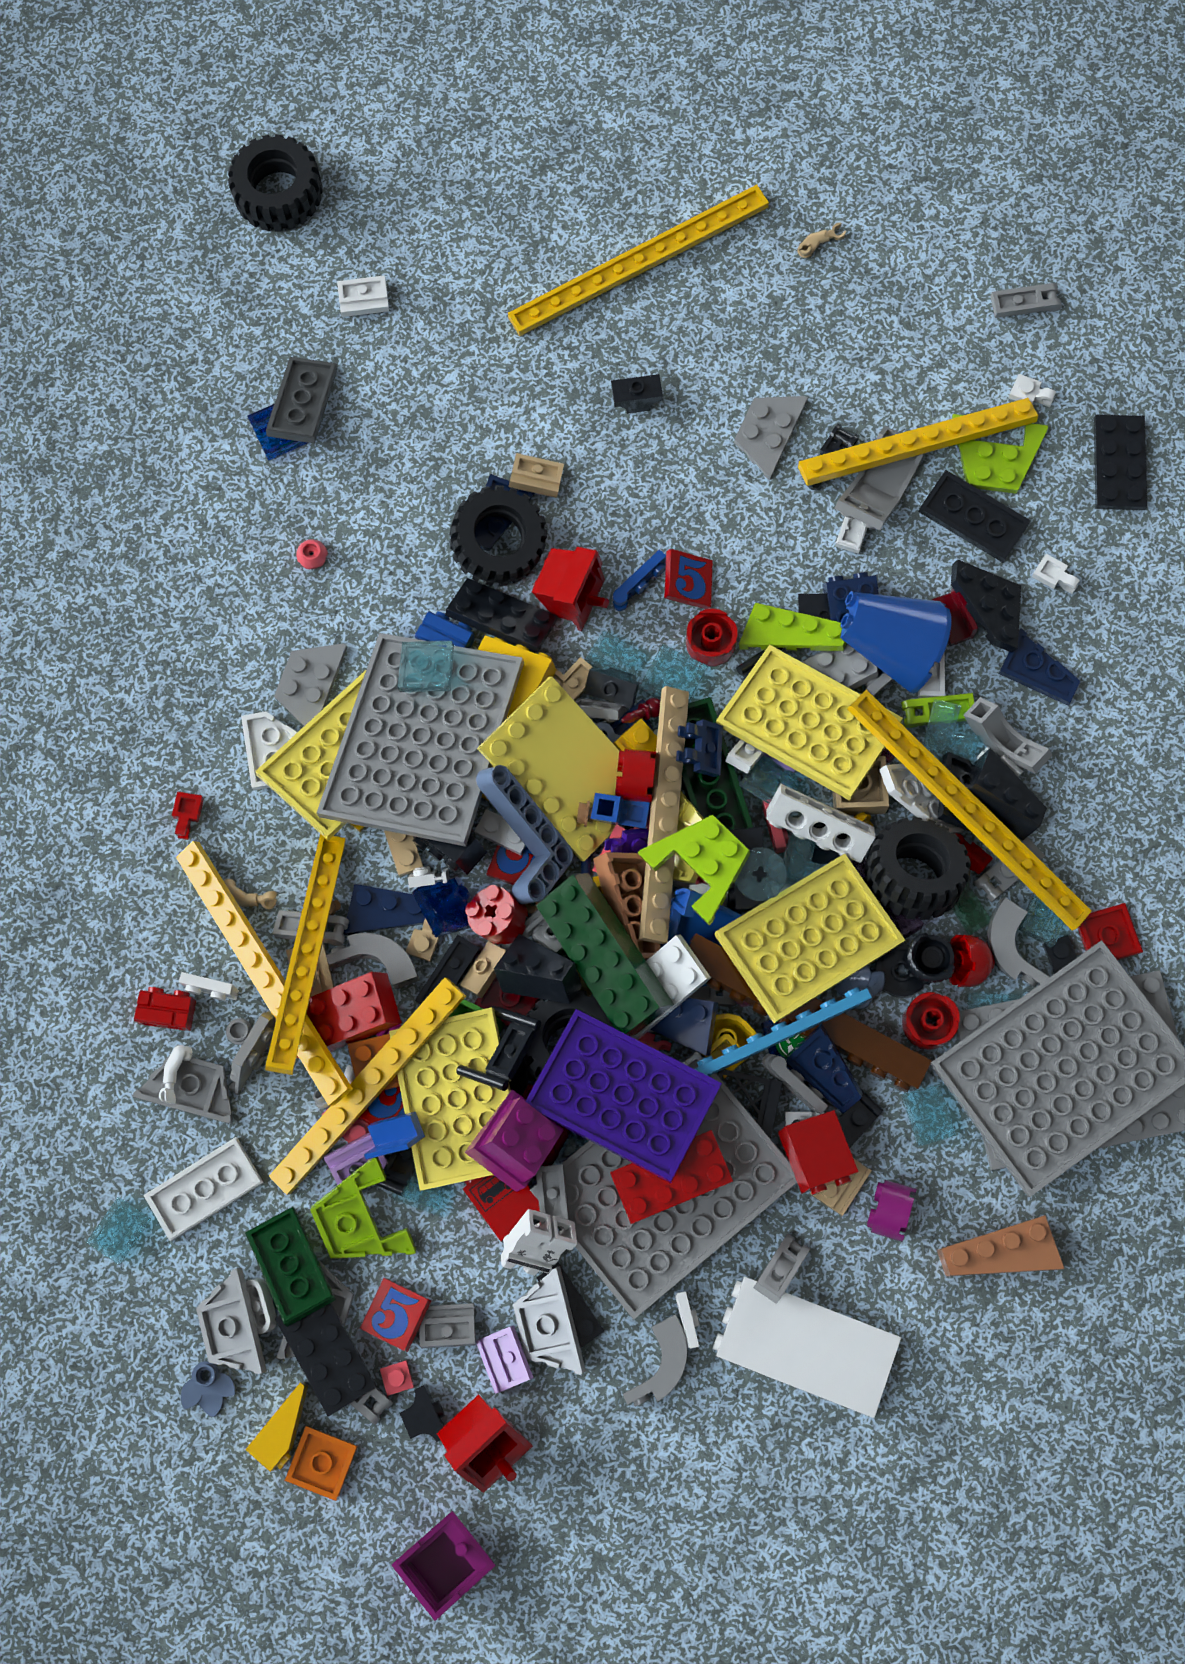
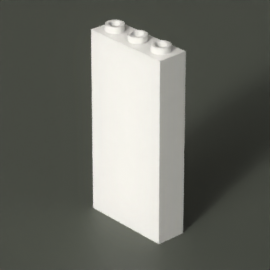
(808, 1347)

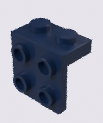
(838, 589)

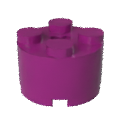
(892, 1210)

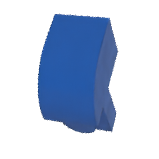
(615, 811)

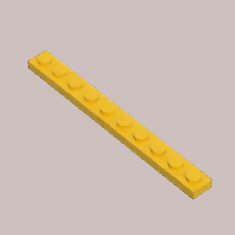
(917, 441)
(305, 956)
(368, 1085)

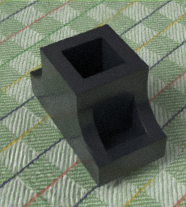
(637, 393)
(612, 686)
(423, 1415)

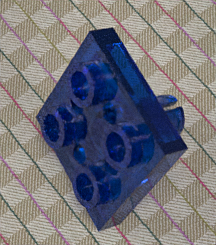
(449, 903)

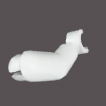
(171, 1067)

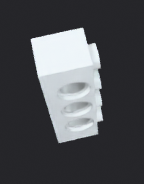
(789, 800)

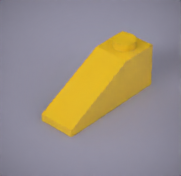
(279, 1433)

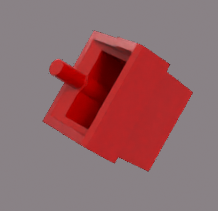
(571, 584)
(482, 1444)

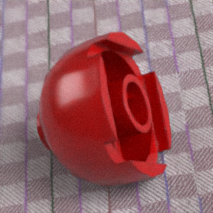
(972, 961)

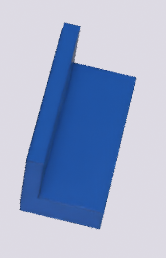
(394, 1134)

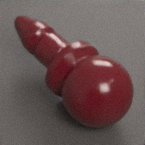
(645, 710)

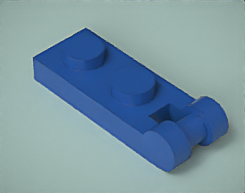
(639, 580)

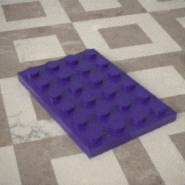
(623, 1095)

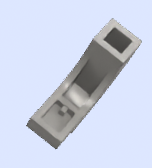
(995, 732)
(1001, 942)
(379, 948)
(673, 1362)

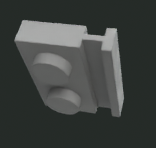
(448, 1326)

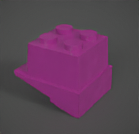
(514, 1142)
(443, 1565)

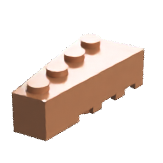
(622, 886)
(1009, 1250)

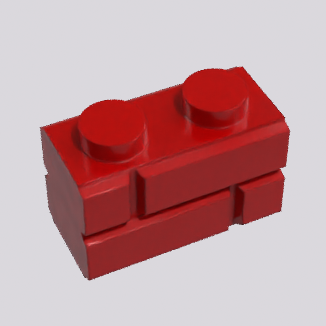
(165, 1010)

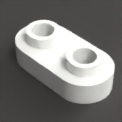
(261, 1305)

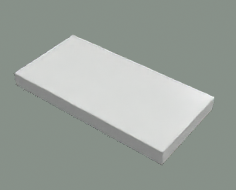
(203, 1189)

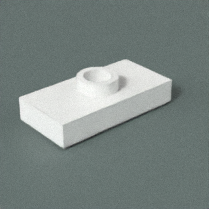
(851, 535)
(688, 1319)

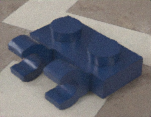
(707, 749)

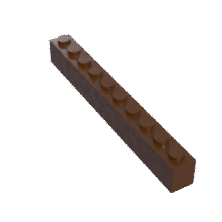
(850, 1036)

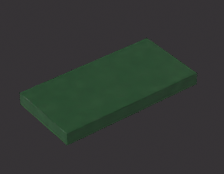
(290, 1266)

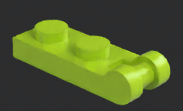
(926, 705)

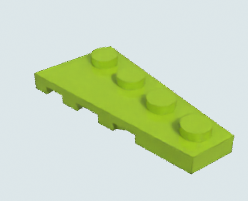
(790, 630)

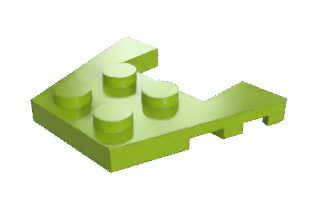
(1000, 465)
(710, 852)
(348, 1223)

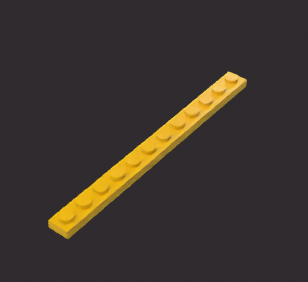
(638, 260)
(969, 810)
(260, 967)

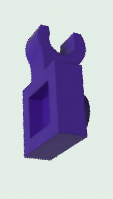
(631, 841)

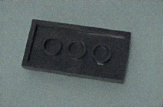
(1120, 462)
(974, 516)
(501, 615)
(328, 1358)

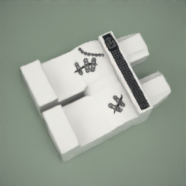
(537, 1245)

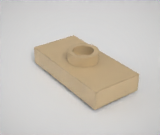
(482, 971)

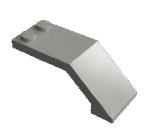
(878, 489)

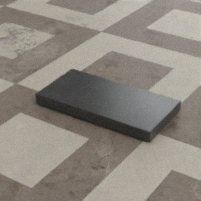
(301, 400)

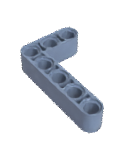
(533, 828)

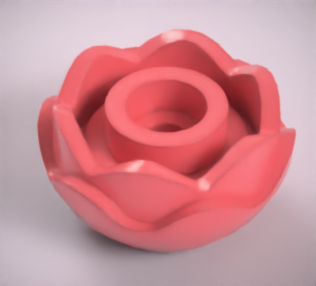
(311, 561)

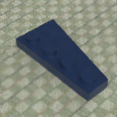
(690, 1024)

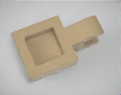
(423, 943)

